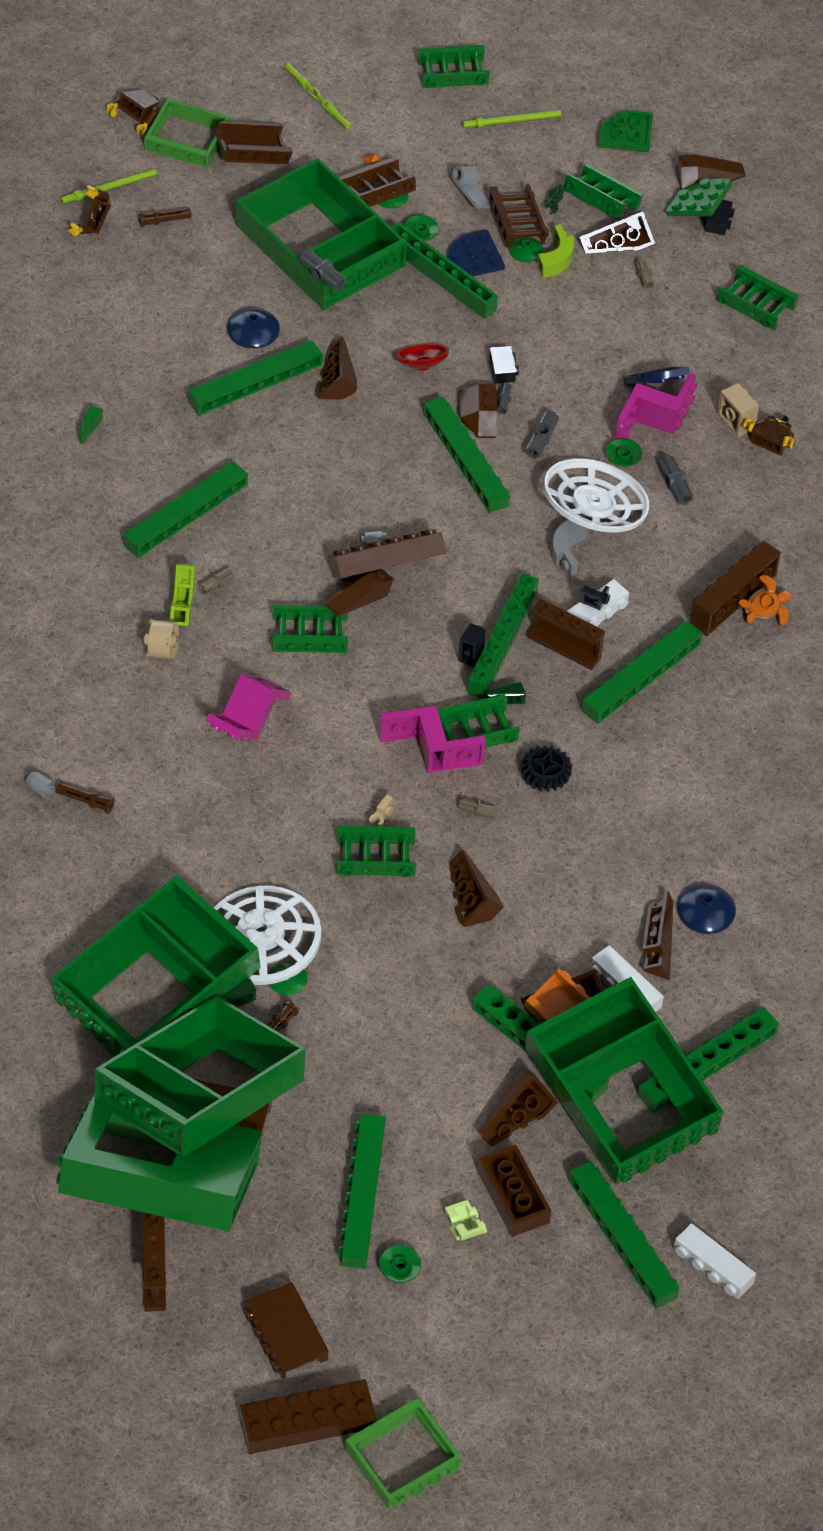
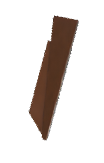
(658, 937)

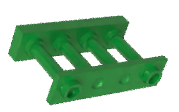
(453, 55)
(603, 191)
(759, 284)
(309, 643)
(480, 709)
(376, 835)

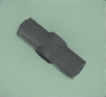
(322, 270)
(542, 434)
(675, 479)

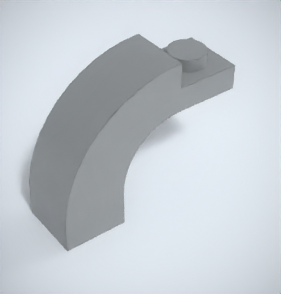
(564, 537)

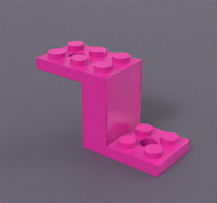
(656, 408)
(248, 707)
(436, 751)

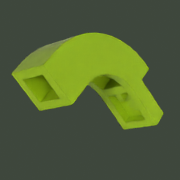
(559, 259)
(183, 594)

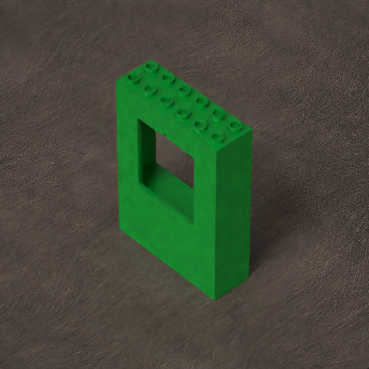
(361, 253)
(177, 932)
(604, 1039)
(159, 1099)
(195, 1189)

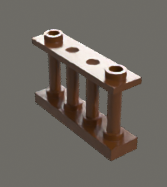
(379, 172)
(505, 223)
(154, 1263)

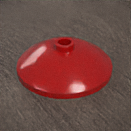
(422, 356)

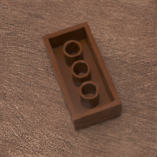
(514, 1190)

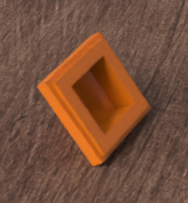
(369, 160)

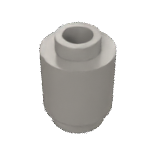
(374, 536)
(40, 784)

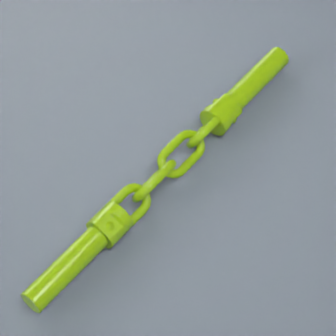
(330, 108)

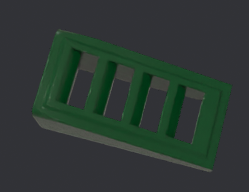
(515, 693)
(242, 994)

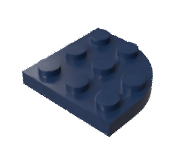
(476, 253)
(656, 376)

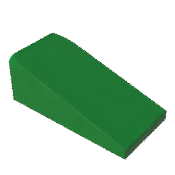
(92, 419)

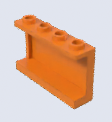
(555, 997)

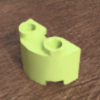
(464, 1221)

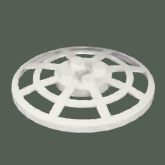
(593, 499)
(274, 930)

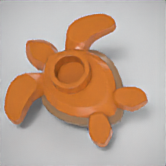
(766, 603)

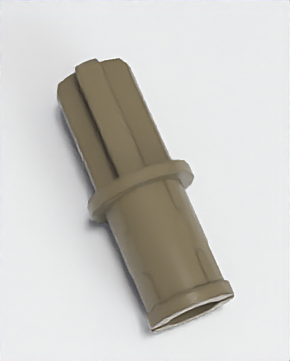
(645, 273)
(215, 581)
(478, 808)

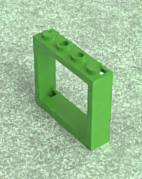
(177, 150)
(385, 1426)

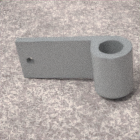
(465, 178)

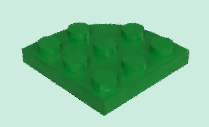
(627, 131)
(699, 198)

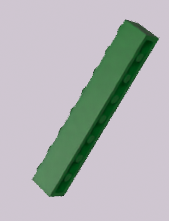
(447, 274)
(255, 377)
(466, 454)
(185, 509)
(641, 672)
(363, 1191)
(623, 1234)

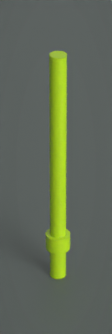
(480, 122)
(79, 195)

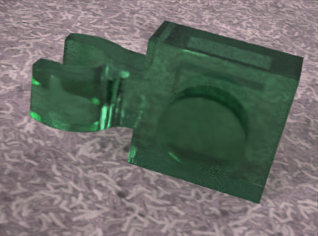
(553, 197)

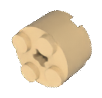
(162, 639)

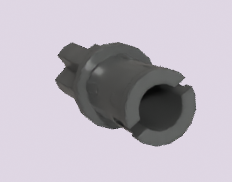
(504, 398)

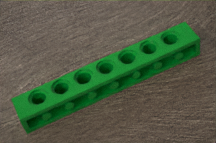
(503, 635)
(514, 1028)
(765, 1028)

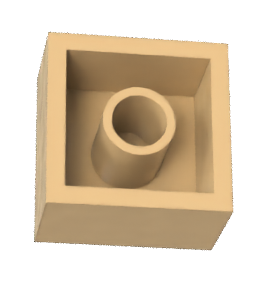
(735, 407)

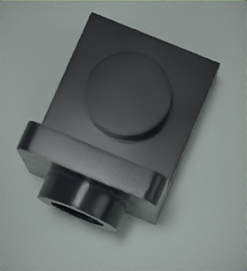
(595, 598)

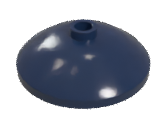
(253, 328)
(706, 916)

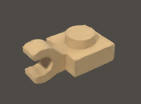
(383, 810)

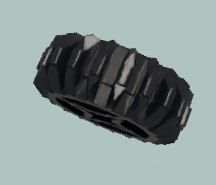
(556, 773)

